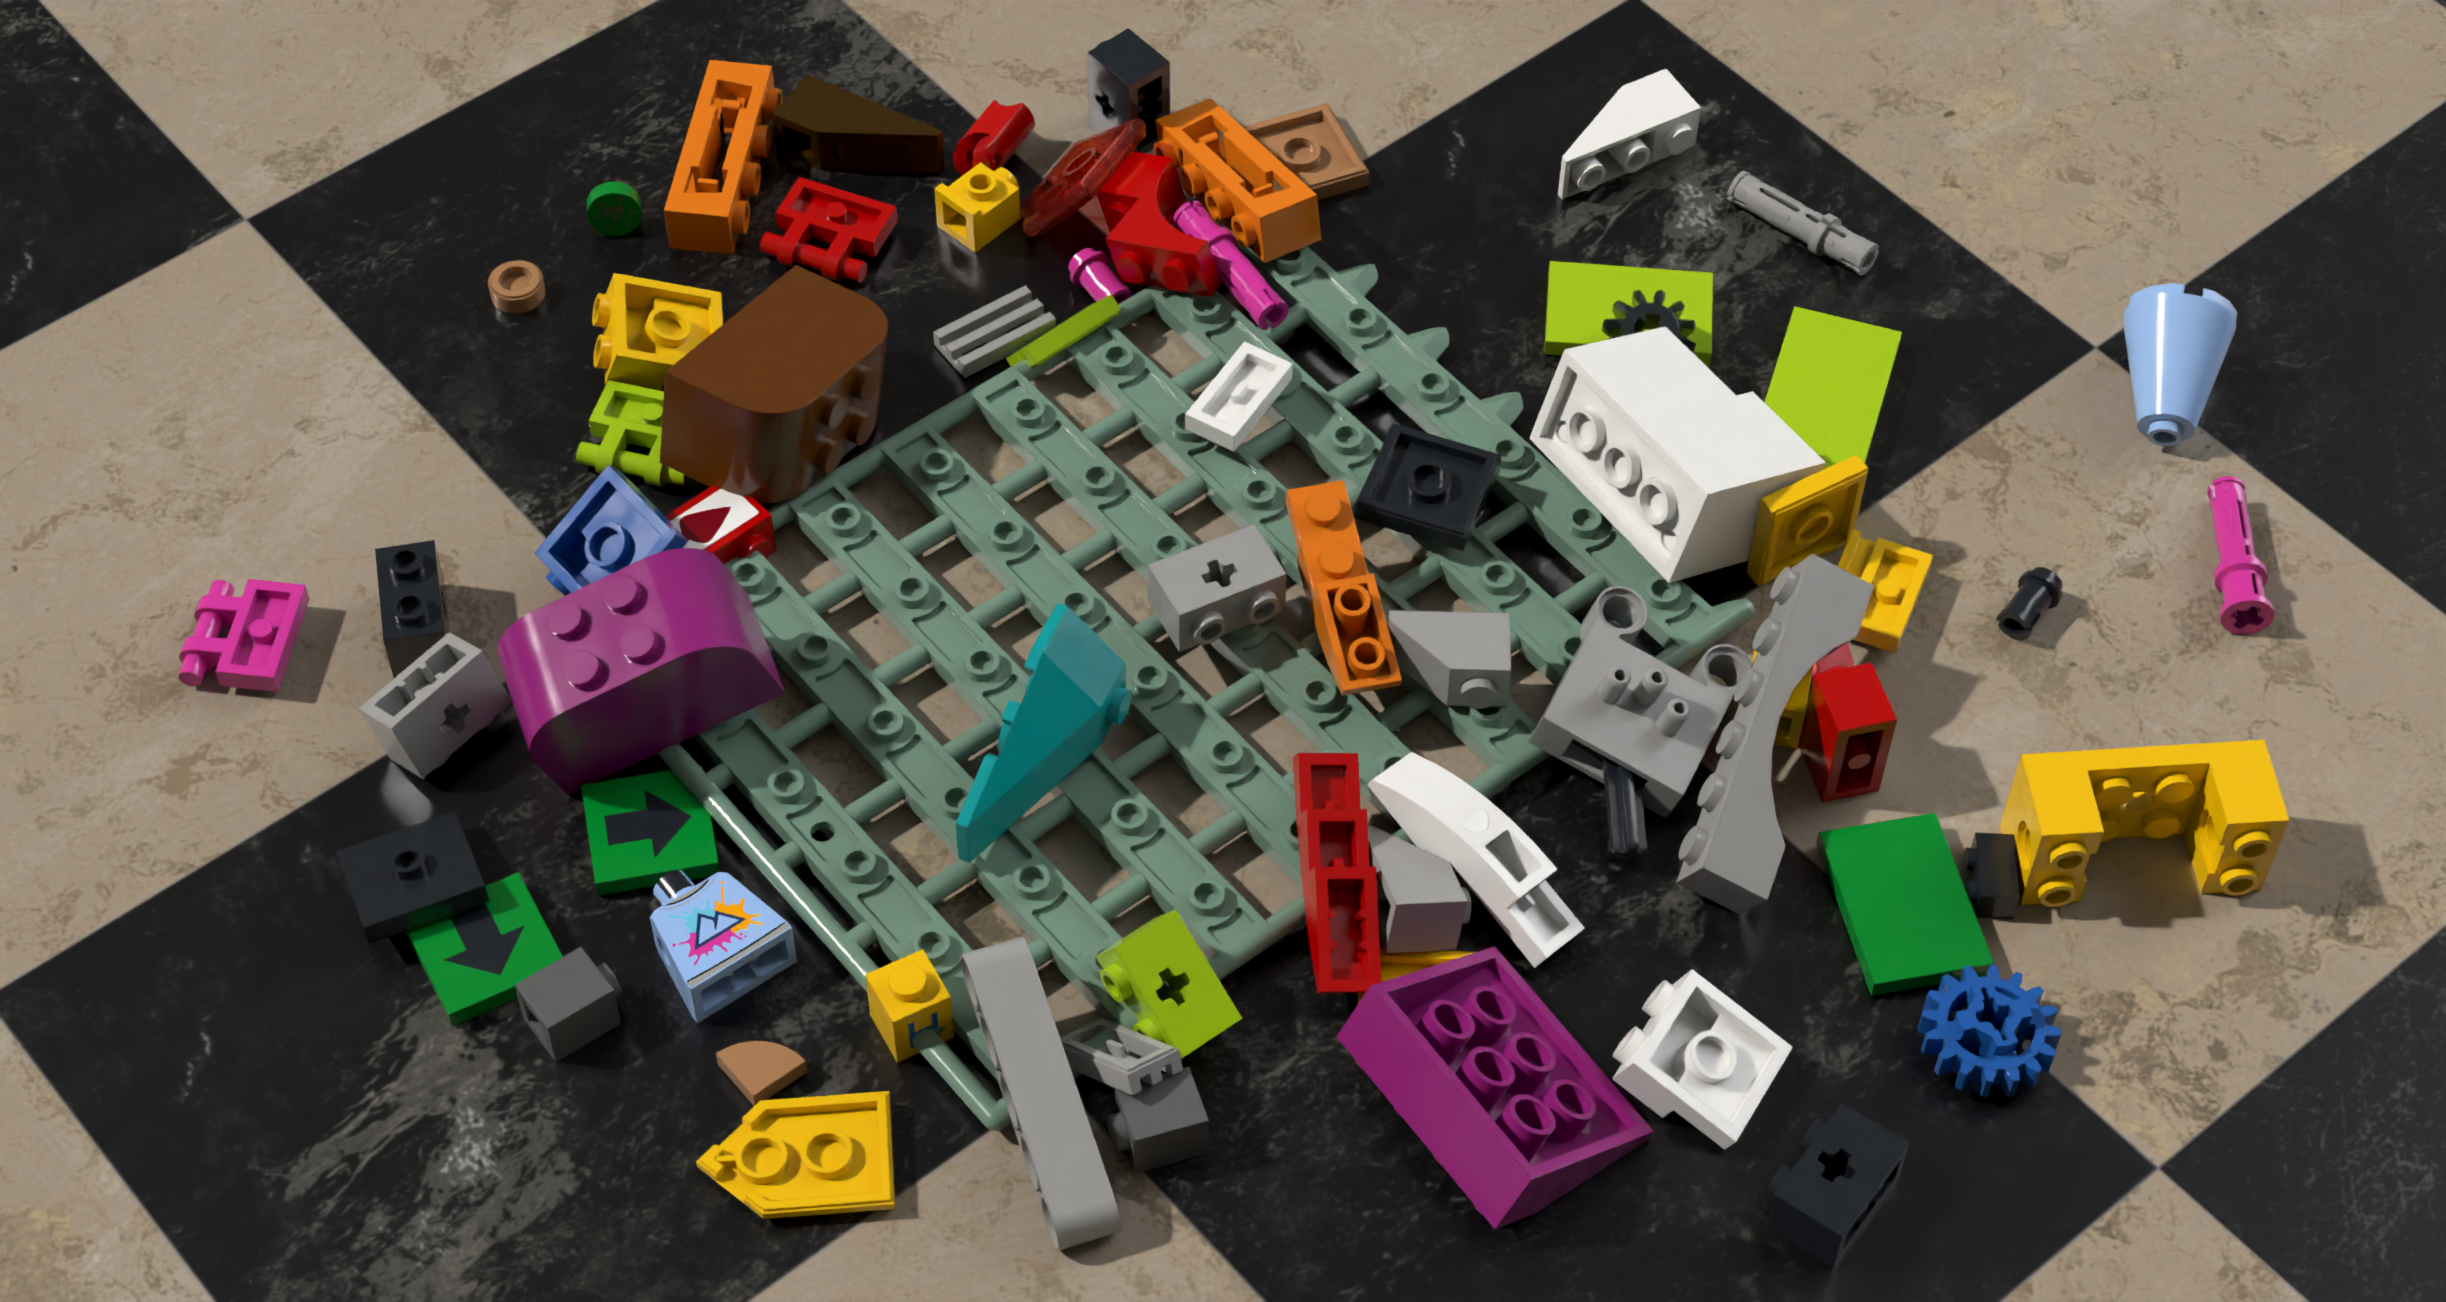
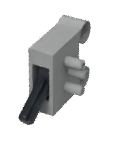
(1635, 717)

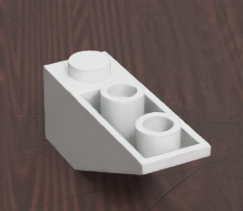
(1633, 130)

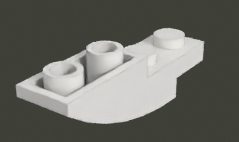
(1484, 848)

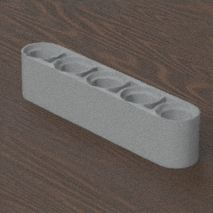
(1040, 1093)

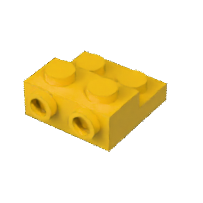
(650, 327)

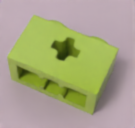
(1167, 951)

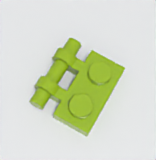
(625, 417)

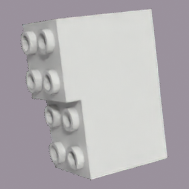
(1667, 449)

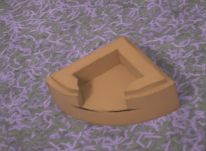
(761, 1068)

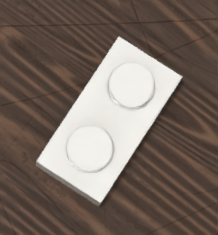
(1238, 396)

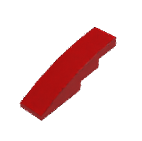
(1336, 873)

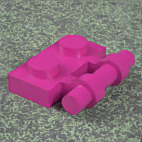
(260, 635)

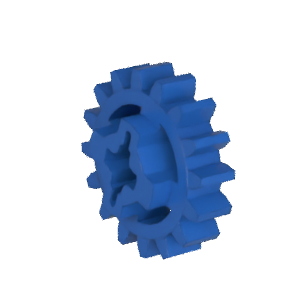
(1989, 1031)

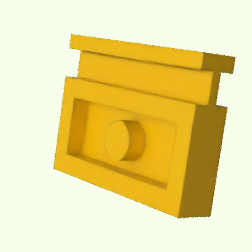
(1897, 581)

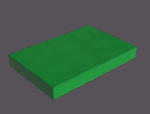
(1903, 903)

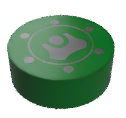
(614, 208)

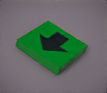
(645, 830)
(484, 950)

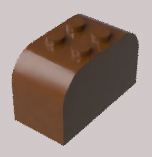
(777, 390)

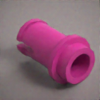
(1091, 271)

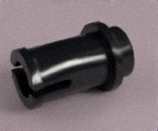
(2036, 593)

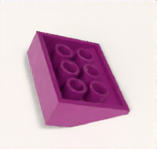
(1491, 1083)

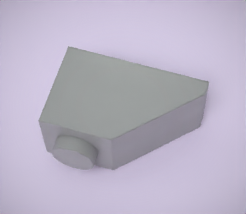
(1455, 654)
(1417, 896)

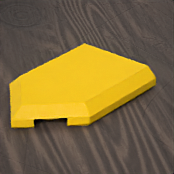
(809, 1156)

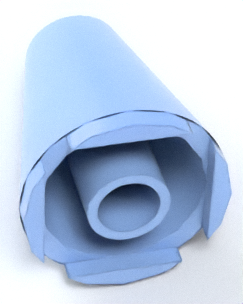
(2175, 356)

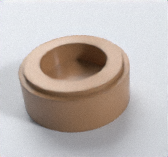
(516, 286)

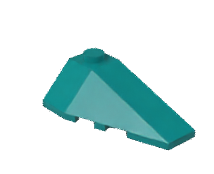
(1062, 719)

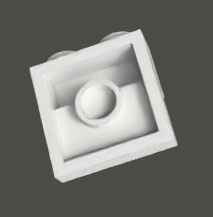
(1700, 1058)

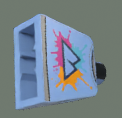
(717, 939)

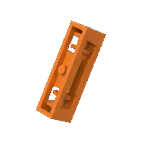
(1237, 180)
(695, 210)

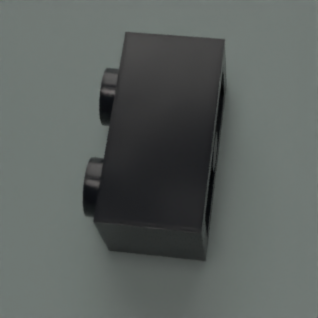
(1993, 875)

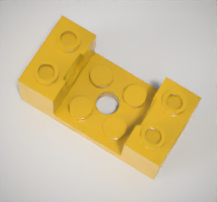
(2210, 792)

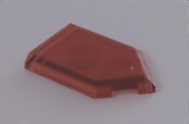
(1079, 176)

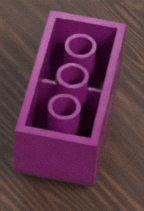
(635, 665)

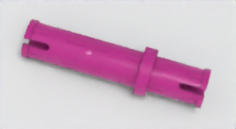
(1232, 266)

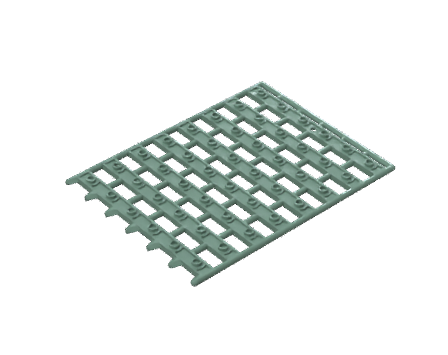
(1163, 703)

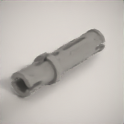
(1820, 232)

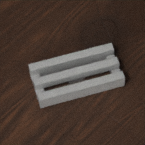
(989, 326)
(1121, 1062)

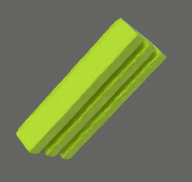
(1067, 333)

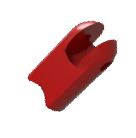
(994, 137)

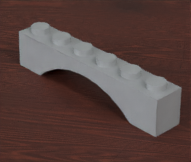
(1737, 837)

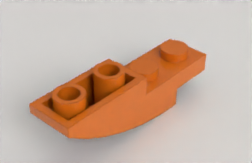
(1341, 590)

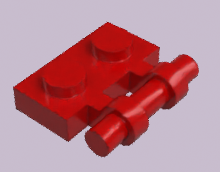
(834, 217)

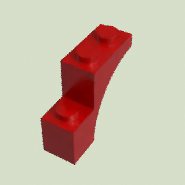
(1142, 239)

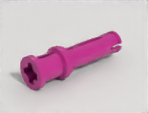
(2239, 572)

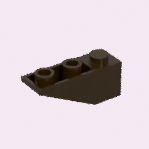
(849, 133)

